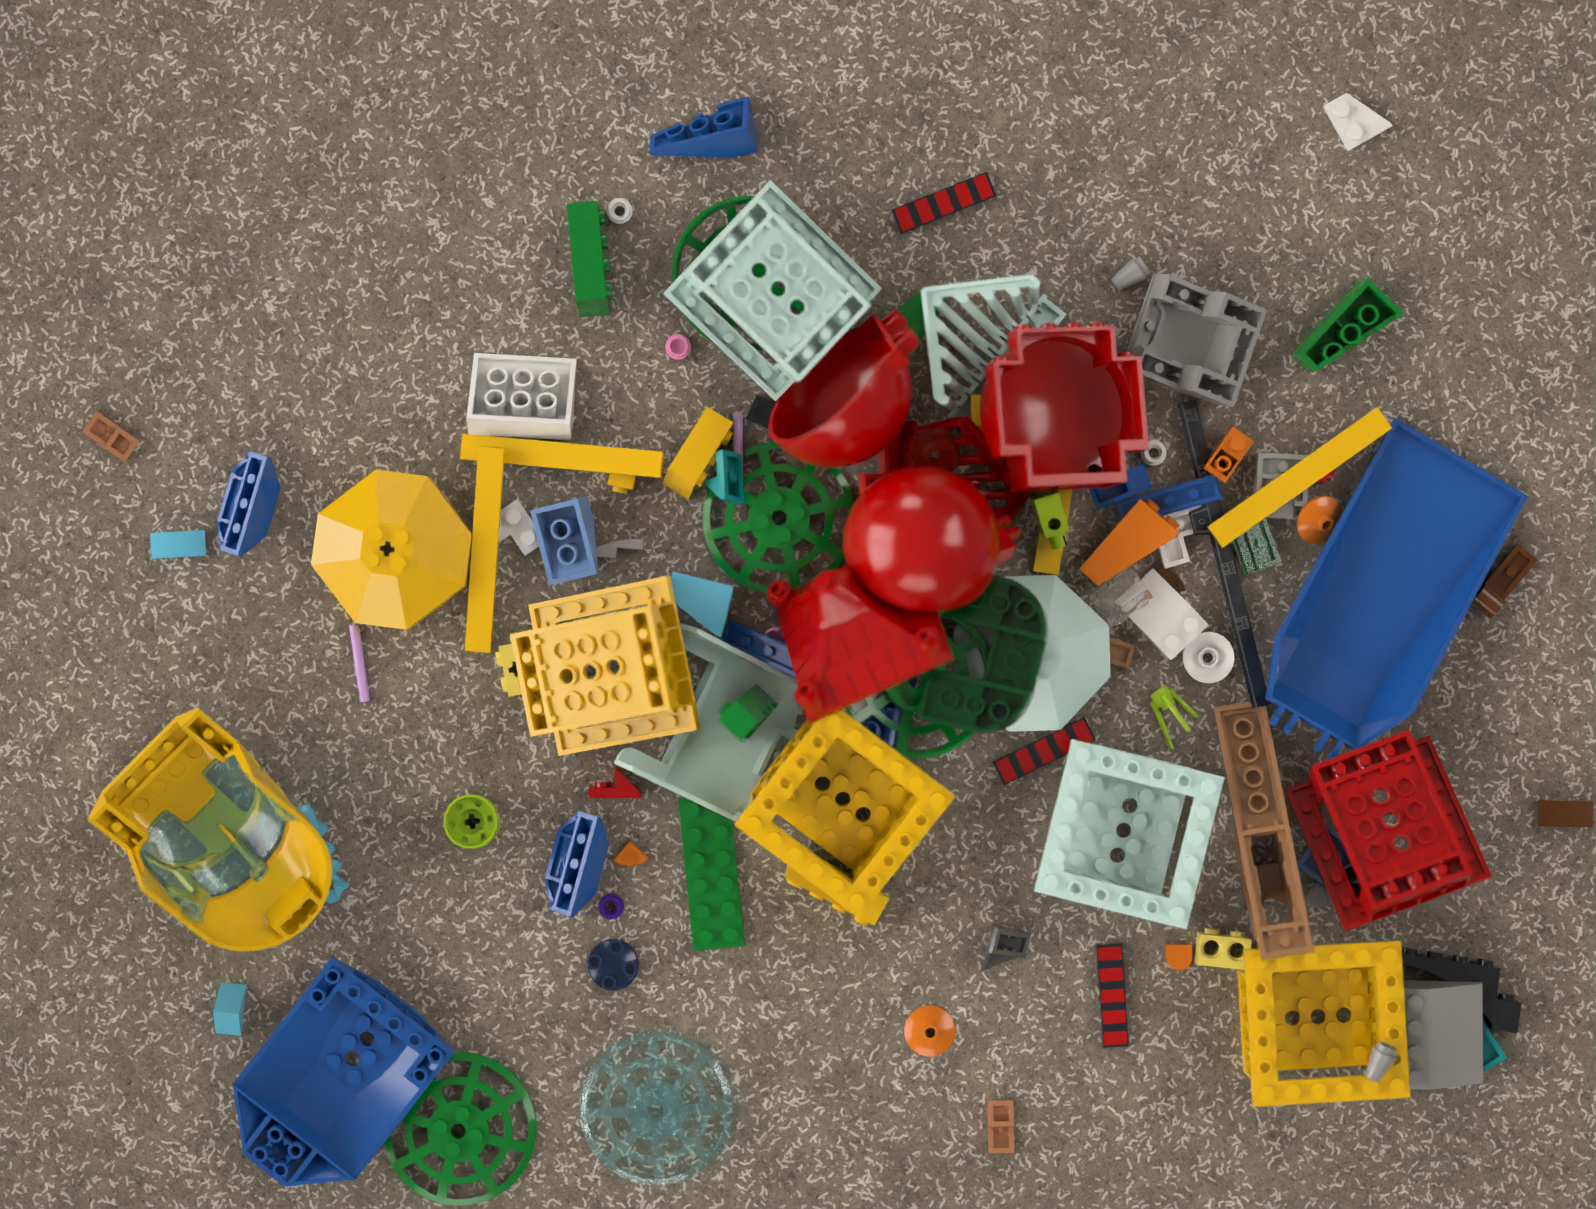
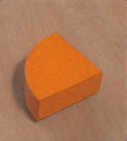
(630, 855)

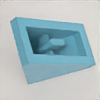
(230, 1008)

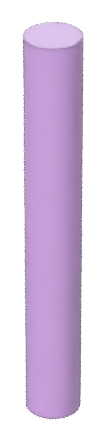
(738, 434)
(359, 663)

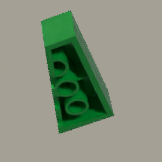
(588, 258)
(1347, 324)

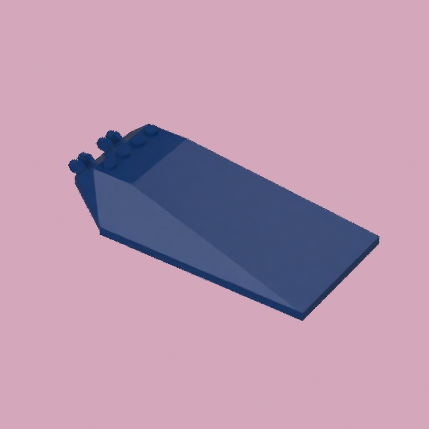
(1388, 590)

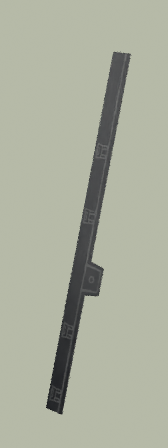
(1225, 560)

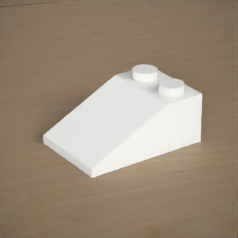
(1167, 617)

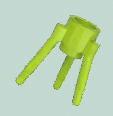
(1164, 699)

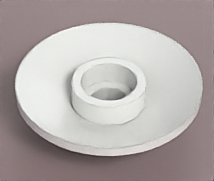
(1221, 661)

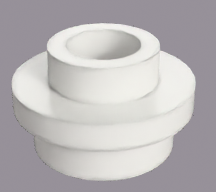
(619, 202)
(1161, 453)

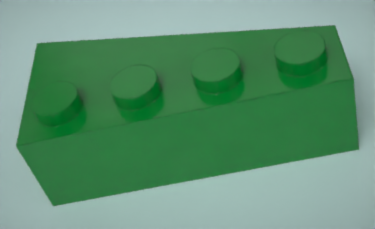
(747, 712)

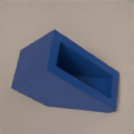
(1136, 483)

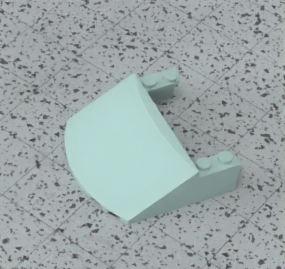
(711, 762)

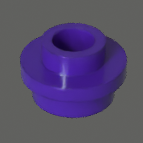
(611, 898)

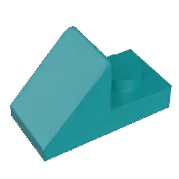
(729, 479)

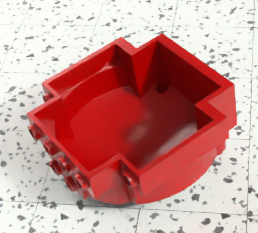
(1064, 408)

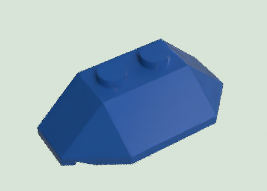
(248, 504)
(576, 863)

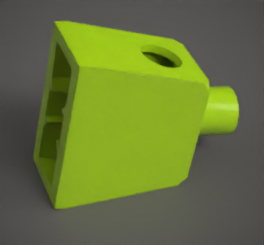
(1047, 506)

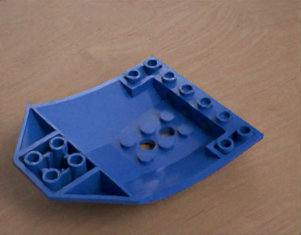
(311, 1111)

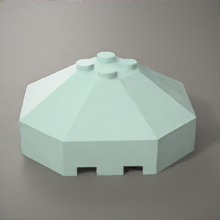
(1073, 660)

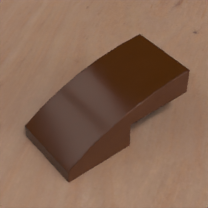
(1565, 813)

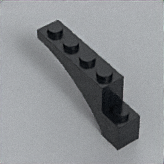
(1500, 1012)

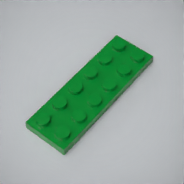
(711, 877)

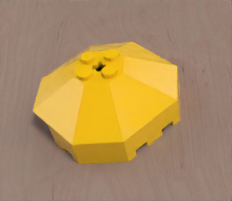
(428, 557)

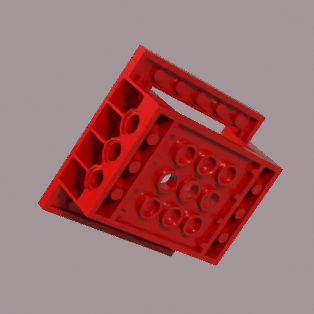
(1419, 793)

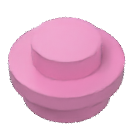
(678, 346)

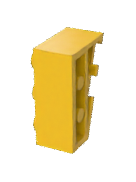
(698, 453)

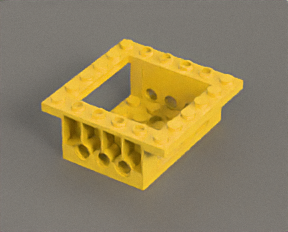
(650, 676)
(875, 775)
(1335, 976)

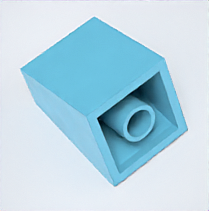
(703, 600)

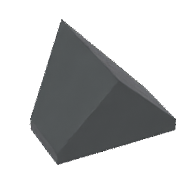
(1004, 945)

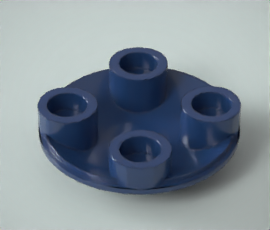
(613, 964)

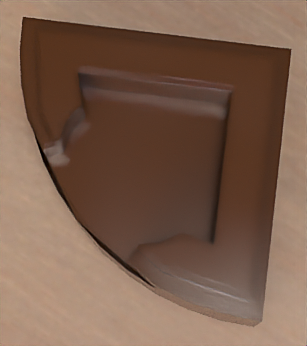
(1172, 579)

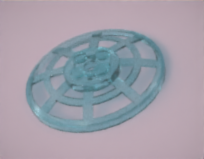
(662, 1093)

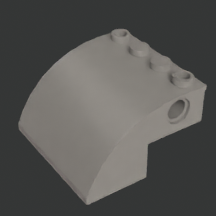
(1195, 339)

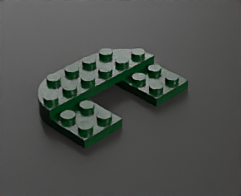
(1010, 667)

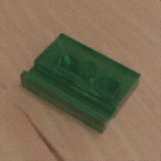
(1257, 548)

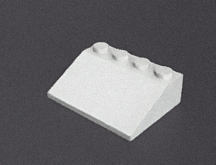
(521, 396)

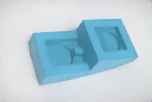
(178, 544)

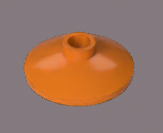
(1313, 515)
(925, 1018)

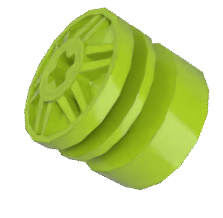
(463, 834)

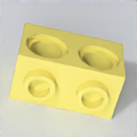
(1221, 956)

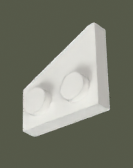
(1354, 120)

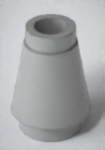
(1131, 273)
(1380, 1060)

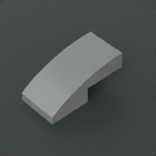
(610, 549)

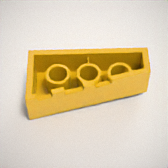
(871, 913)

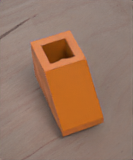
(1228, 454)

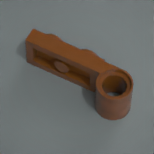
(1503, 580)

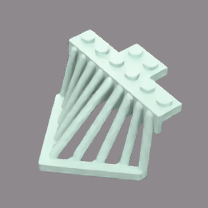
(1041, 313)

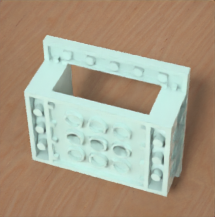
(798, 255)
(1084, 833)

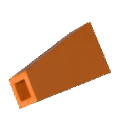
(1131, 540)

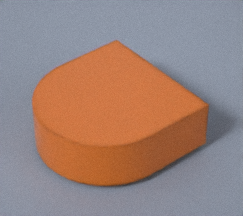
(1178, 955)

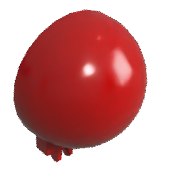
(850, 398)
(926, 539)

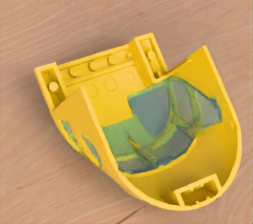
(216, 838)

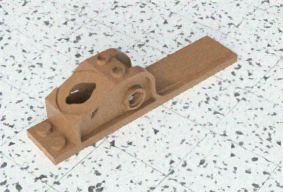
(1261, 811)

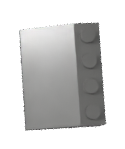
(1444, 1033)

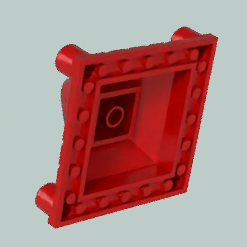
(852, 641)

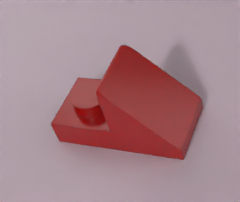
(623, 788)

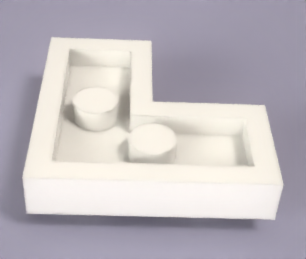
(519, 525)
(1175, 550)

